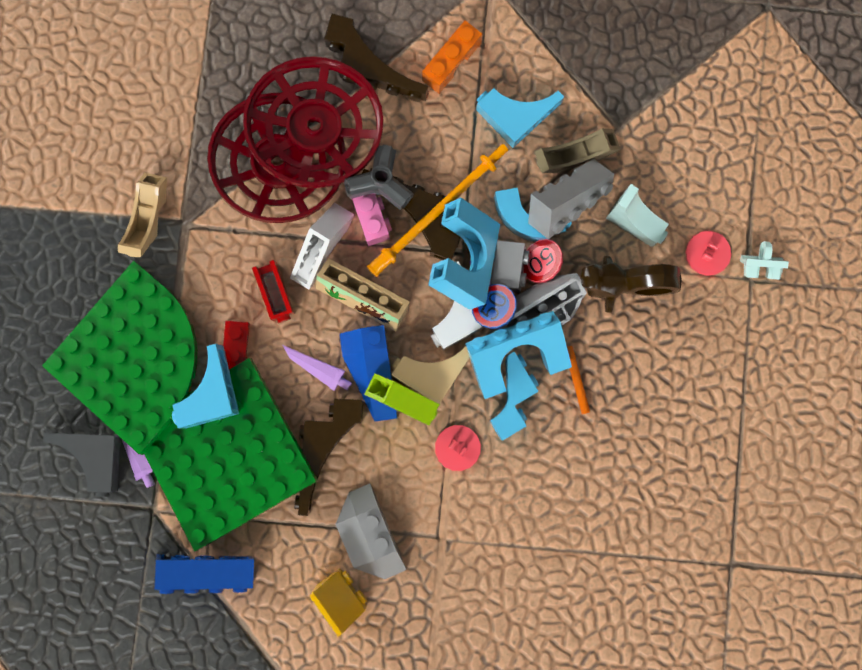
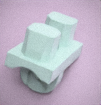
(774, 264)

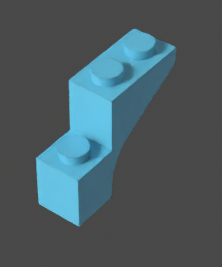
(519, 387)

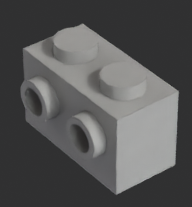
(510, 265)

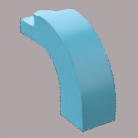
(515, 217)

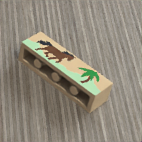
(362, 294)

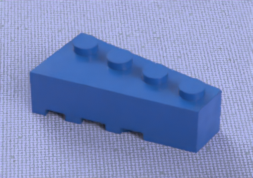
(203, 573)

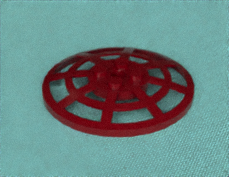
(313, 111)
(260, 173)

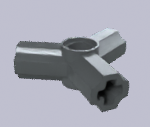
(382, 168)

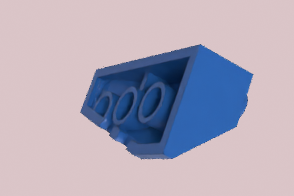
(365, 354)

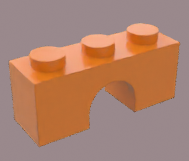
(455, 50)

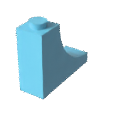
(514, 118)
(213, 397)

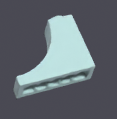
(637, 218)

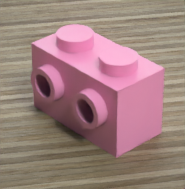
(371, 218)

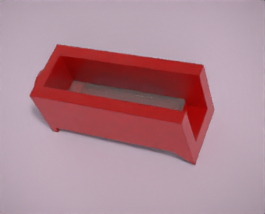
(273, 292)

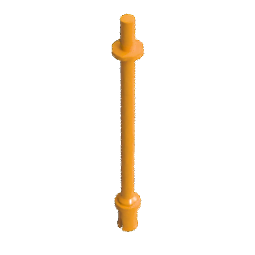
(390, 254)

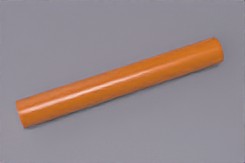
(577, 381)

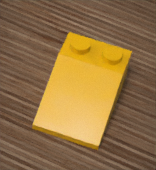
(339, 601)

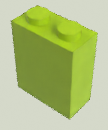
(402, 399)

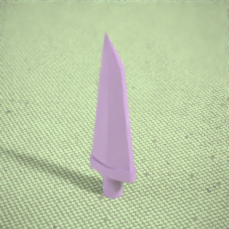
(324, 372)
(139, 466)

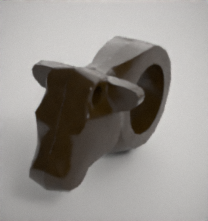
(611, 281)

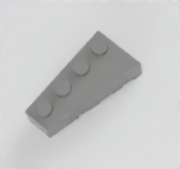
(569, 198)

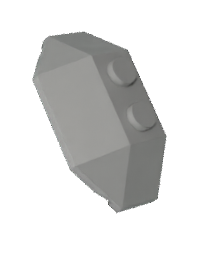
(559, 295)
(368, 535)

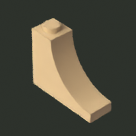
(430, 379)

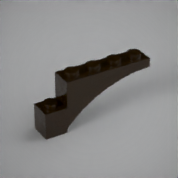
(343, 37)
(440, 240)
(320, 440)

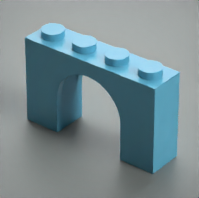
(481, 237)
(488, 351)

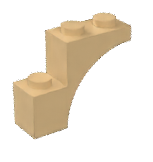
(143, 223)

